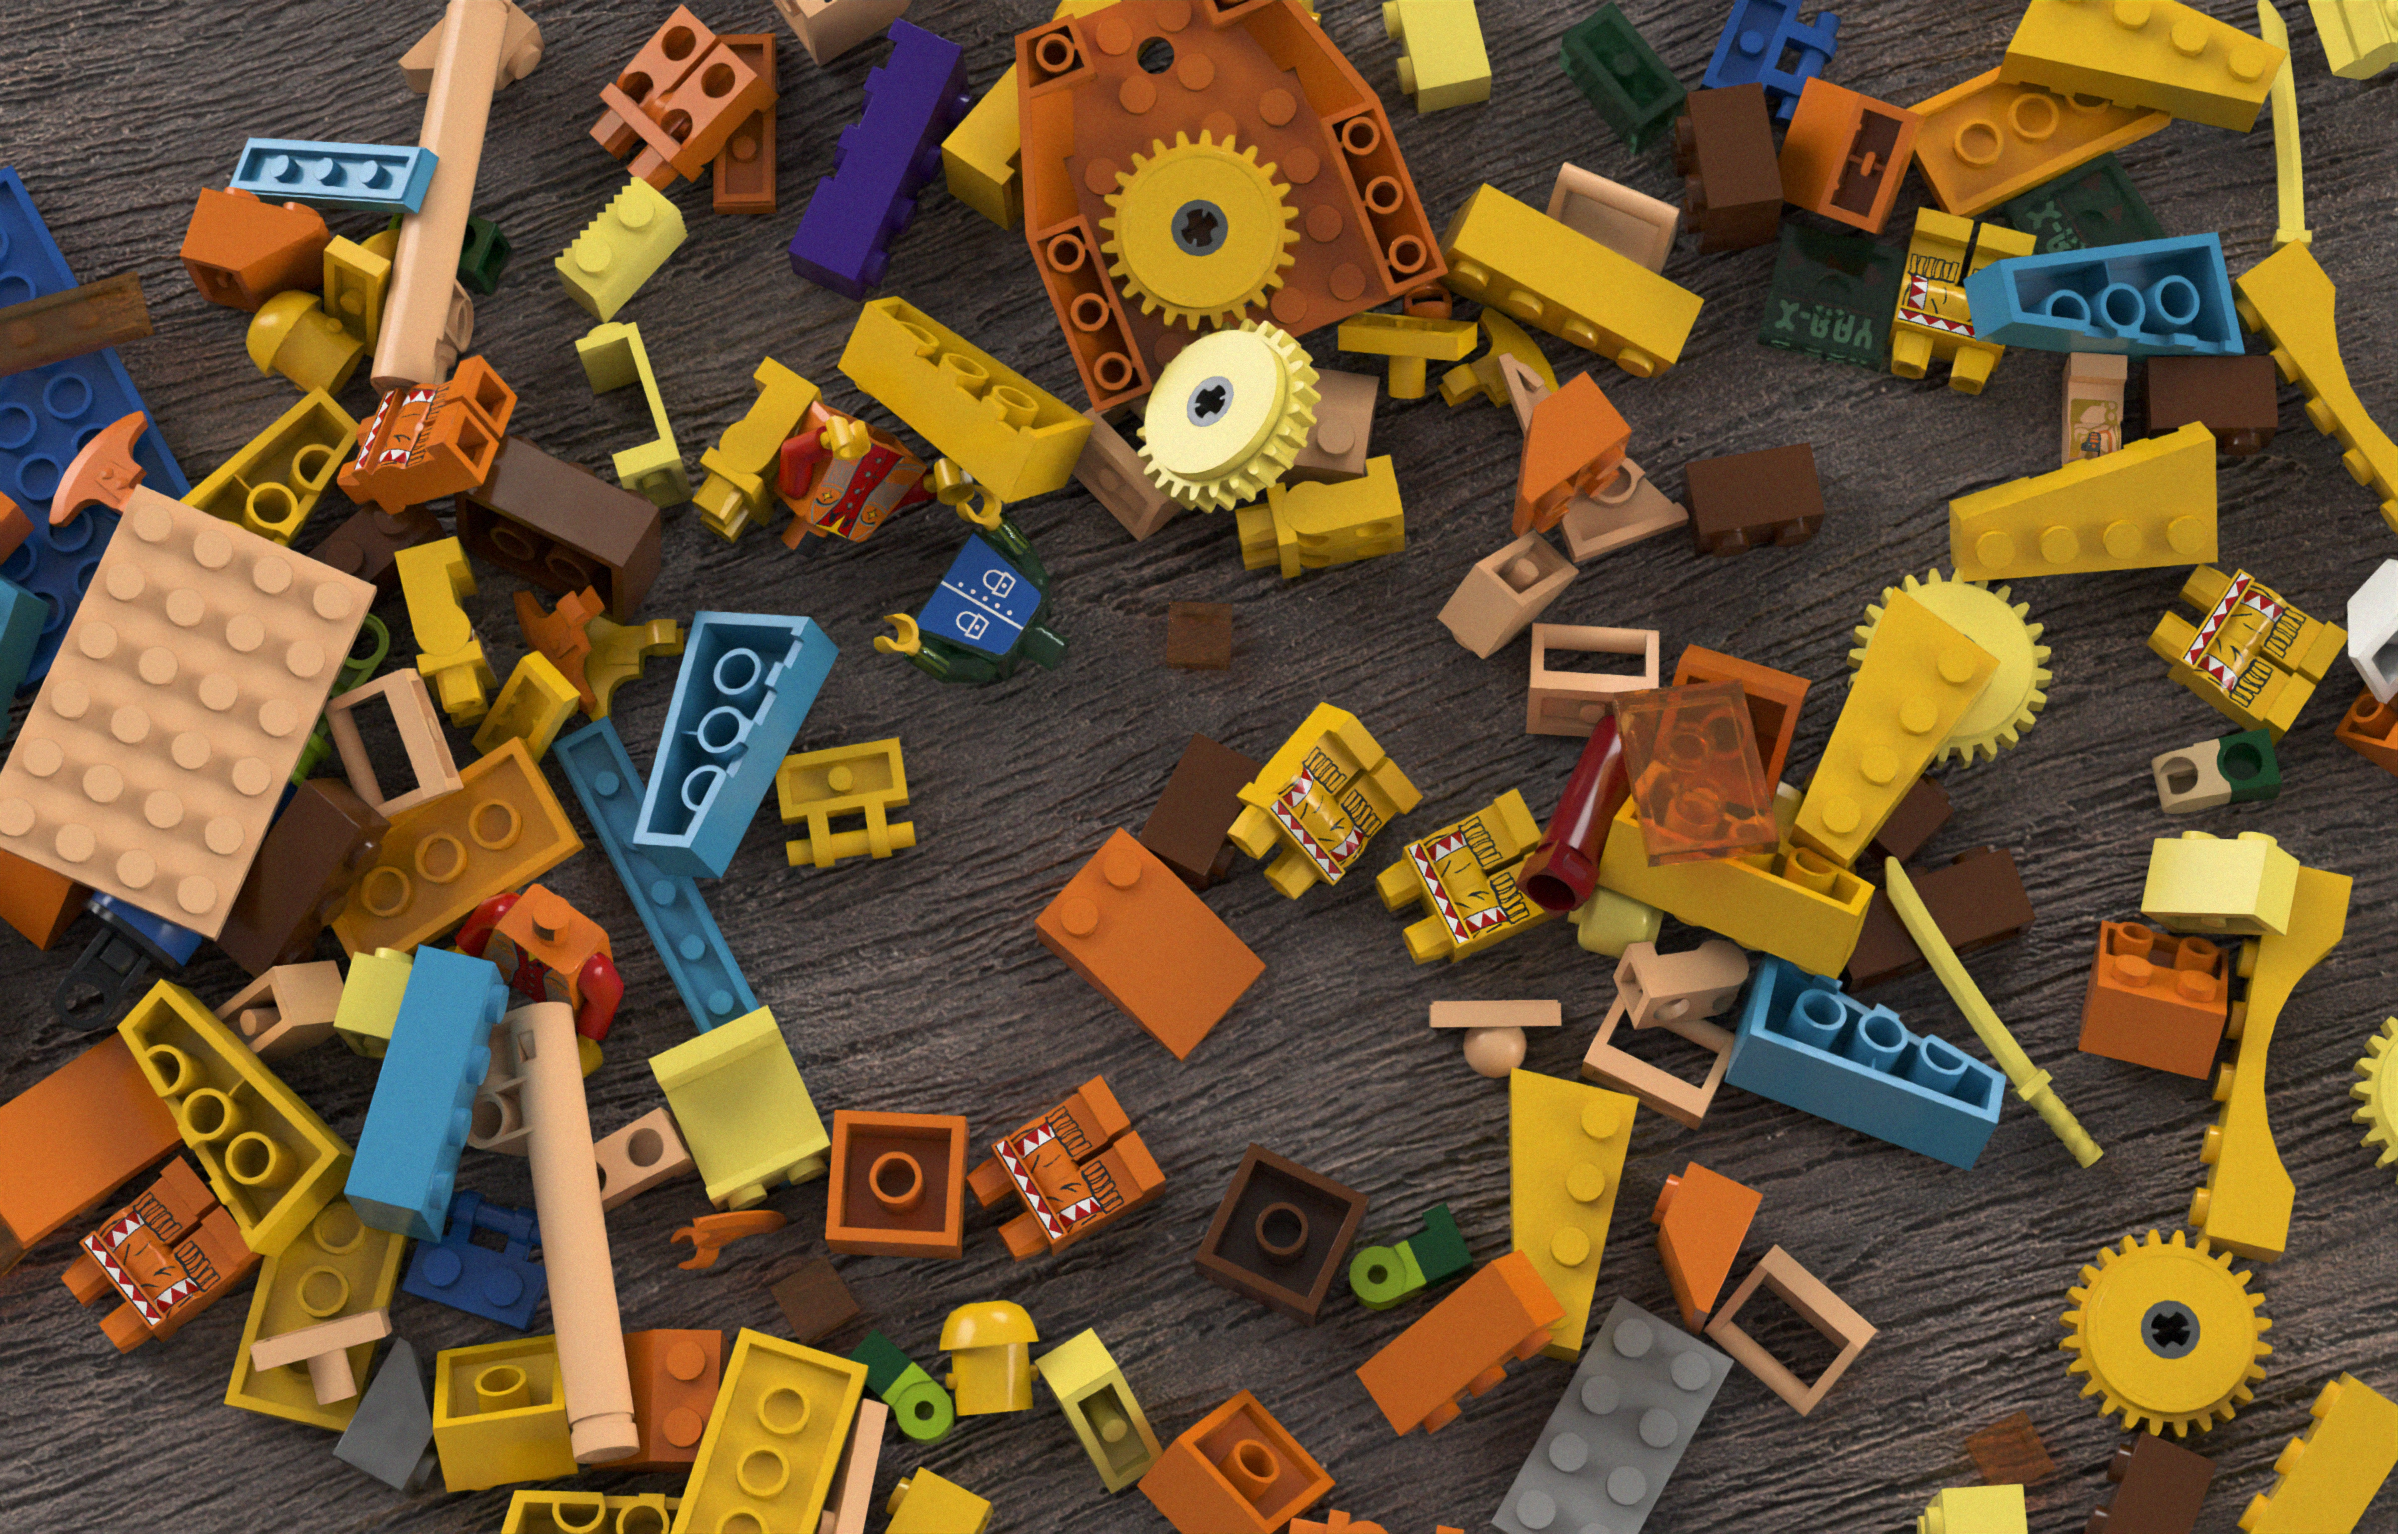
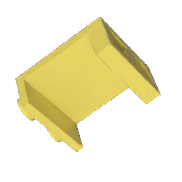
(617, 357)
(743, 1110)

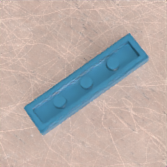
(336, 174)

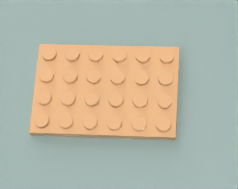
(177, 711)

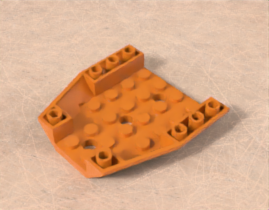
(1235, 71)

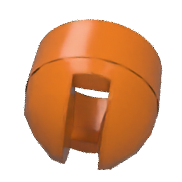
(1429, 309)

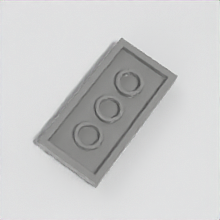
(1615, 1430)

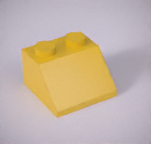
(501, 1414)

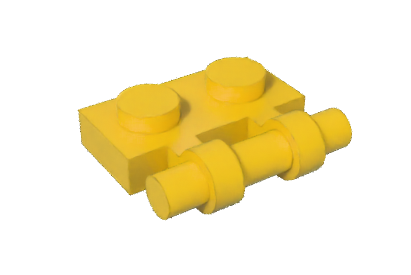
(840, 784)

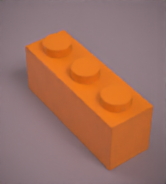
(1462, 1345)

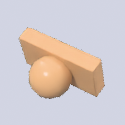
(1494, 1031)

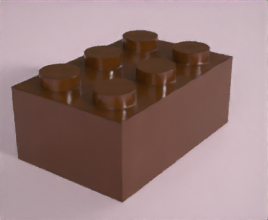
(562, 528)

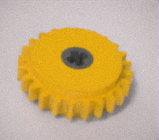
(1242, 246)
(2183, 1379)

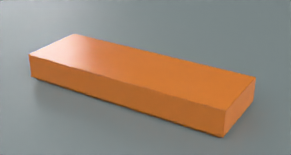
(748, 161)

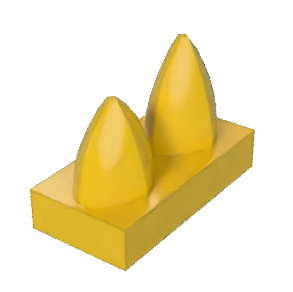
(359, 283)

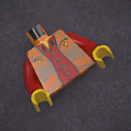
(852, 477)
(550, 957)

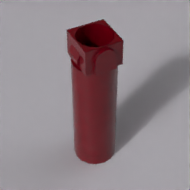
(1573, 843)

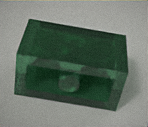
(1622, 77)

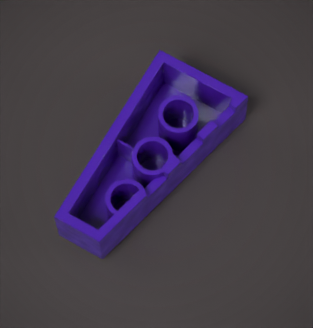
(883, 163)

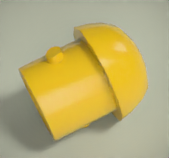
(303, 343)
(990, 1357)

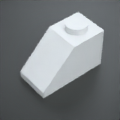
(2375, 631)

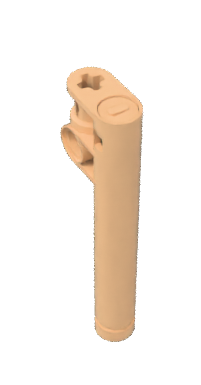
(426, 307)
(539, 1110)

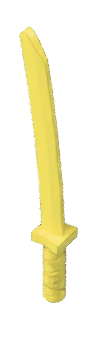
(2285, 136)
(2029, 1081)

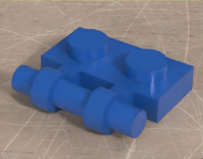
(1754, 45)
(475, 1278)

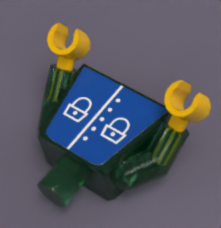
(983, 608)

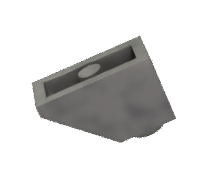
(393, 1426)

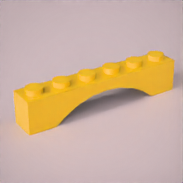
(2293, 312)
(2247, 1186)

